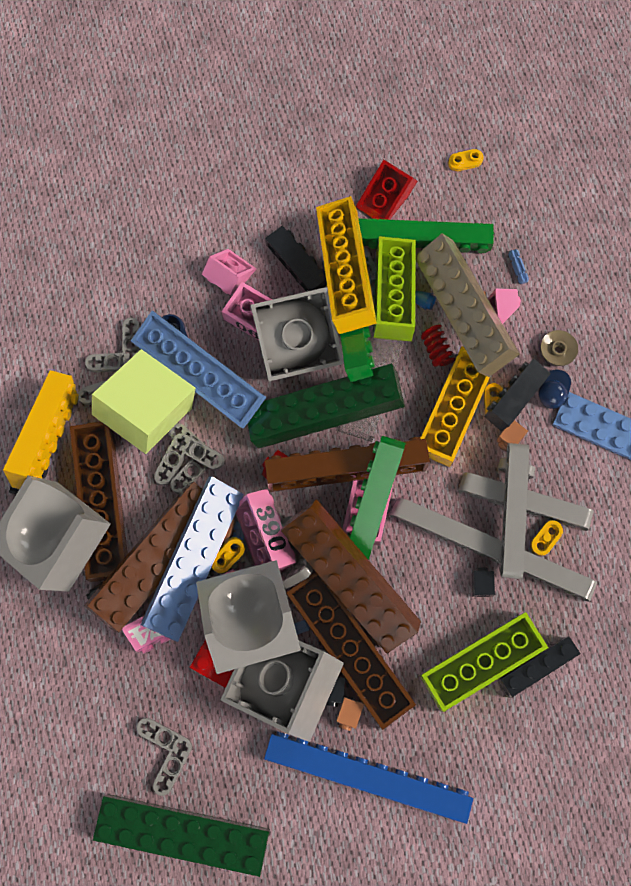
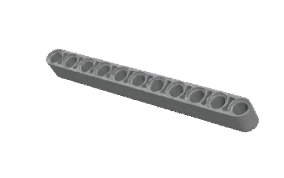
(489, 546)

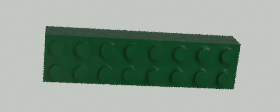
(325, 407)
(181, 835)

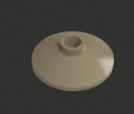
(562, 340)

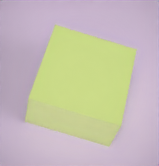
(143, 401)

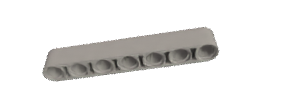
(537, 503)
(514, 511)

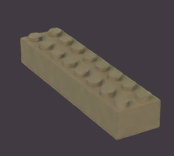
(466, 306)

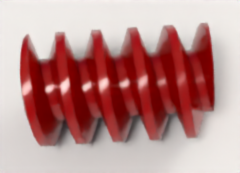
(436, 346)

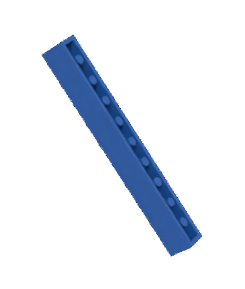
(369, 778)

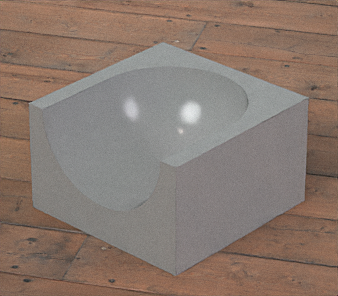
(297, 334)
(49, 534)
(246, 617)
(286, 689)

